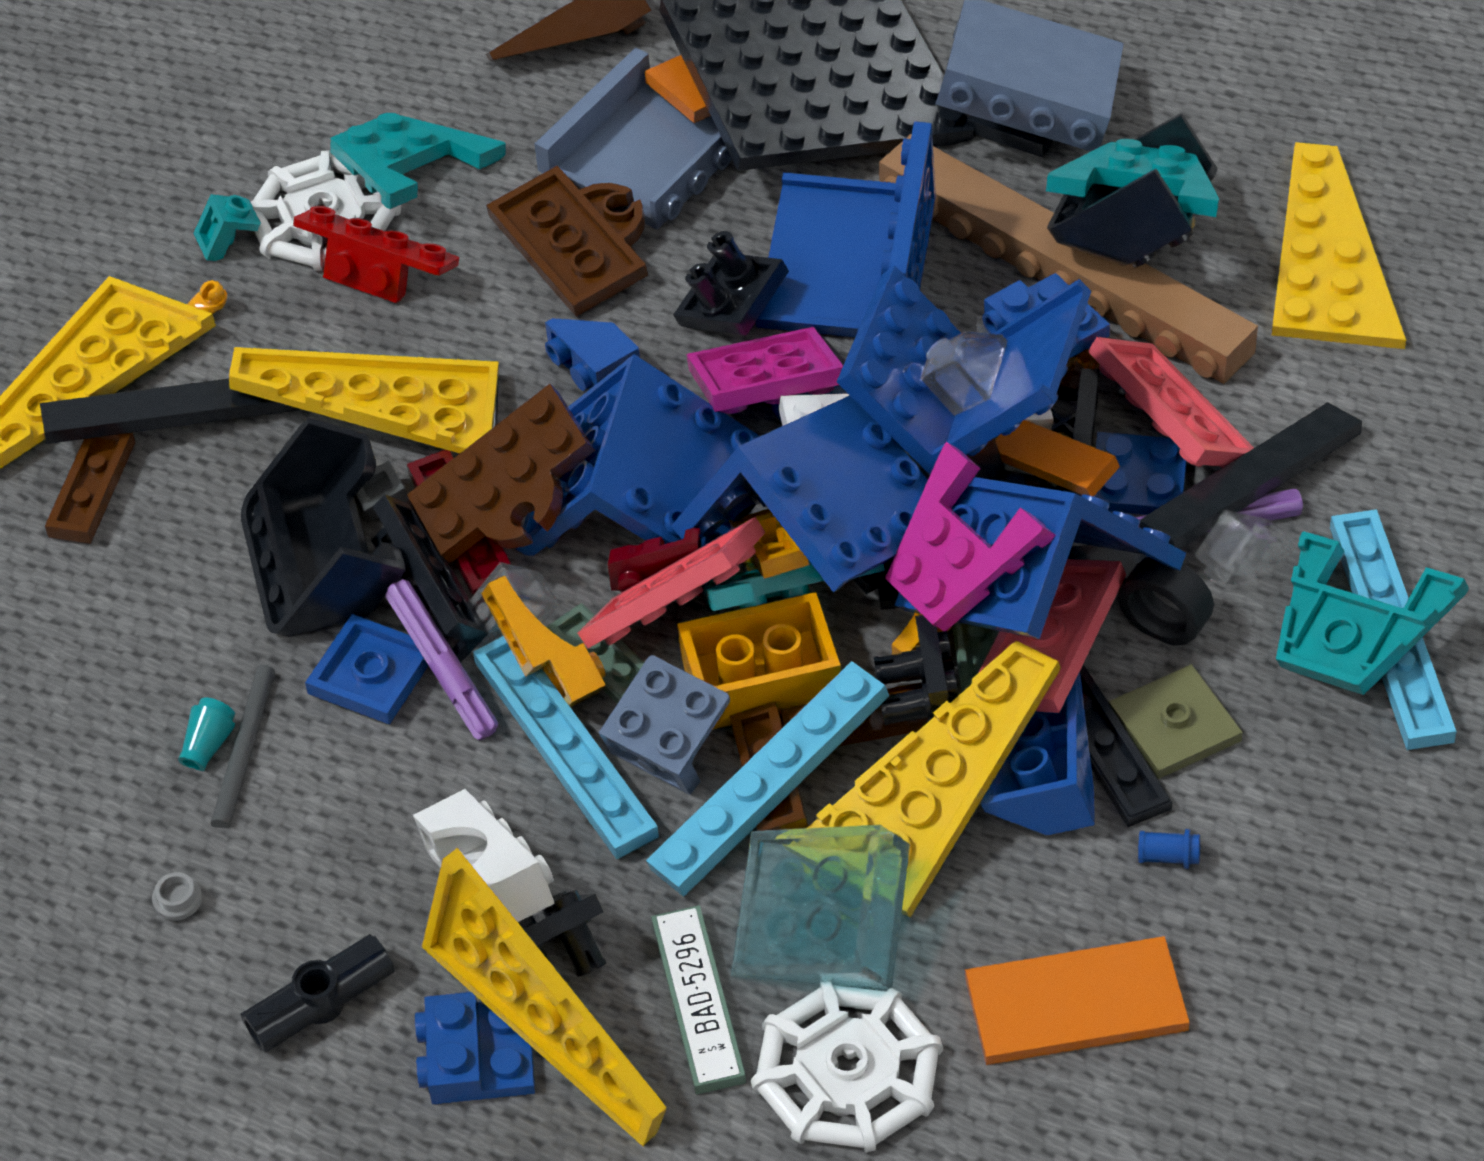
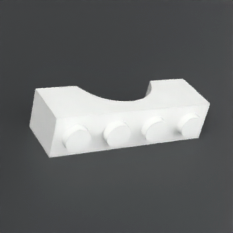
(490, 848)

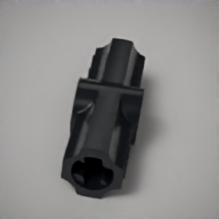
(296, 1008)

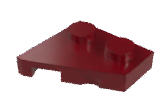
(635, 563)

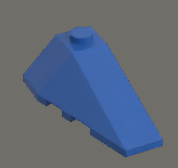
(1048, 773)

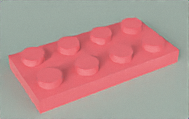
(1170, 401)
(676, 582)
(1072, 623)

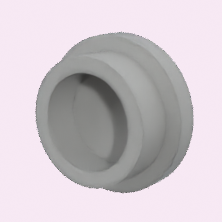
(176, 896)

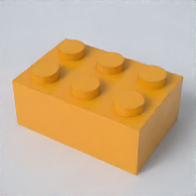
(762, 654)

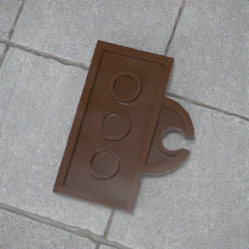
(574, 236)
(504, 478)

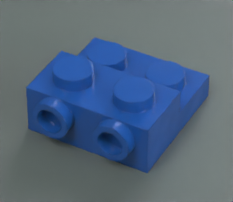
(1018, 299)
(470, 1052)

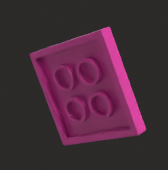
(765, 370)

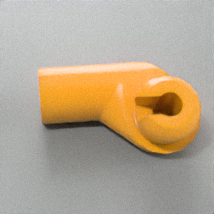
(210, 298)

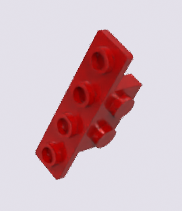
(371, 257)

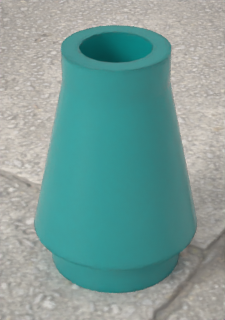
(206, 731)

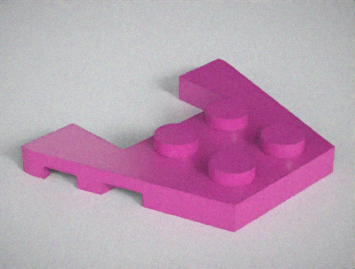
(942, 560)

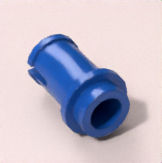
(1169, 848)

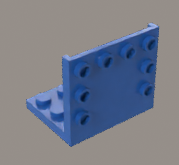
(843, 238)
(891, 355)
(650, 455)
(828, 481)
(1023, 600)

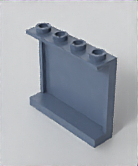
(1031, 74)
(635, 140)

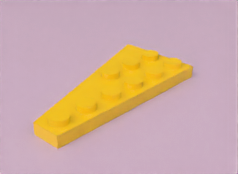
(1328, 267)
(96, 353)
(409, 397)
(941, 772)
(506, 970)

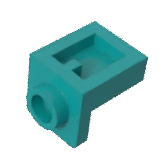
(219, 224)

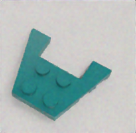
(397, 144)
(1126, 161)
(752, 589)
(1350, 636)

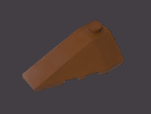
(575, 23)

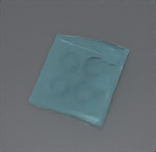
(822, 906)

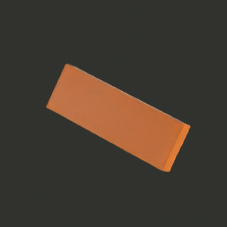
(1057, 458)

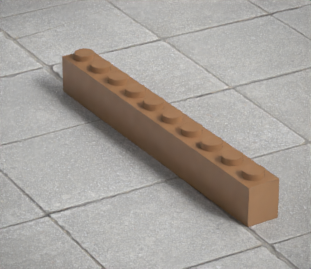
(1135, 298)

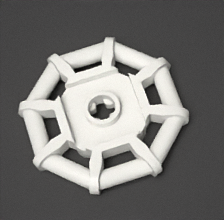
(310, 185)
(845, 1091)

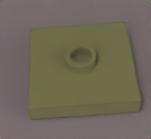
(1176, 721)

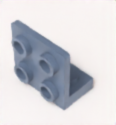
(664, 722)

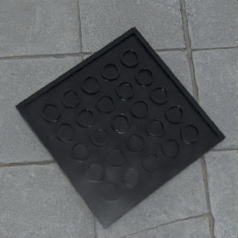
(811, 77)

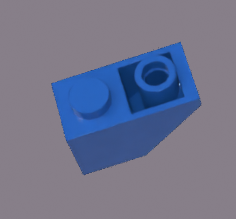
(587, 348)

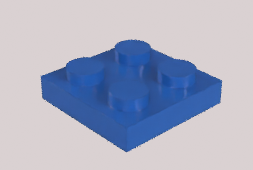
(1148, 472)
(368, 669)

